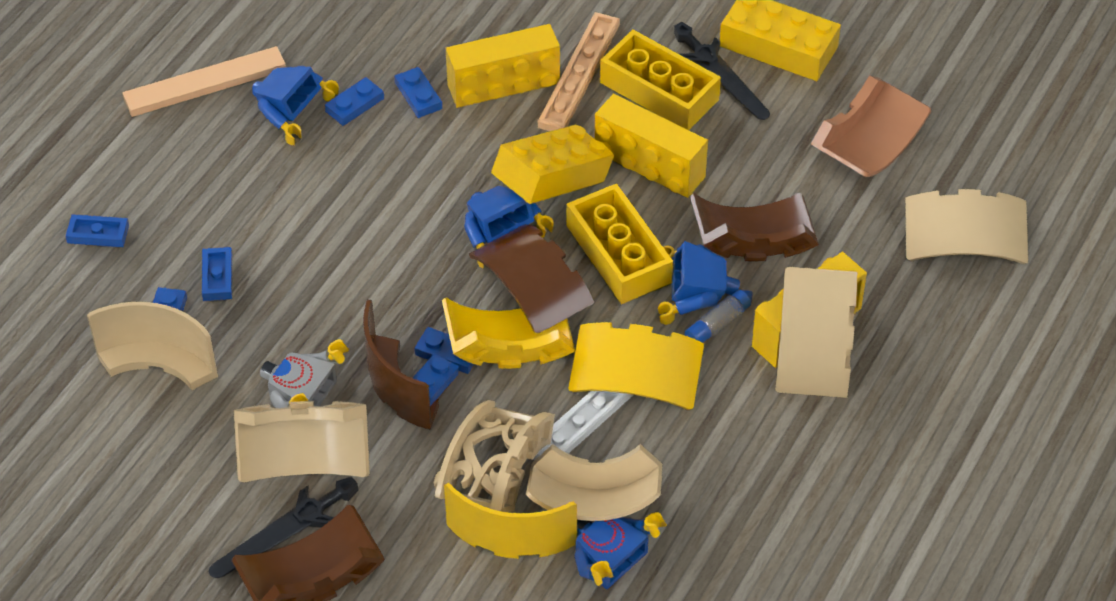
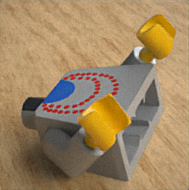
(303, 376)

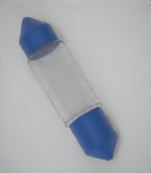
(720, 316)

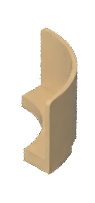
(966, 225)
(816, 332)
(153, 335)
(301, 440)
(598, 489)

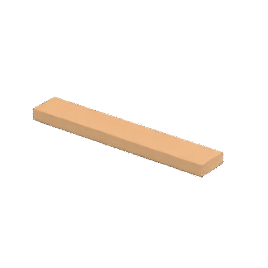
(579, 72)
(203, 81)

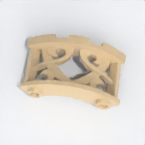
(483, 422)

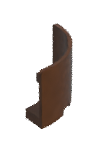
(756, 230)
(535, 276)
(402, 393)
(314, 565)

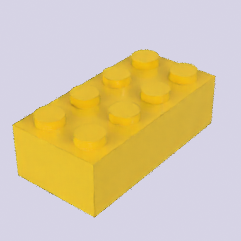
(780, 36)
(503, 65)
(660, 79)
(652, 145)
(552, 163)
(619, 243)
(769, 314)

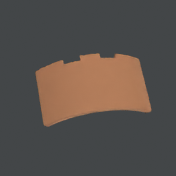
(874, 129)

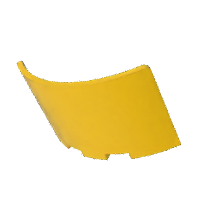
(503, 337)
(637, 363)
(511, 533)

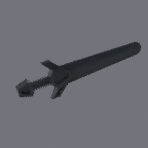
(709, 58)
(305, 514)

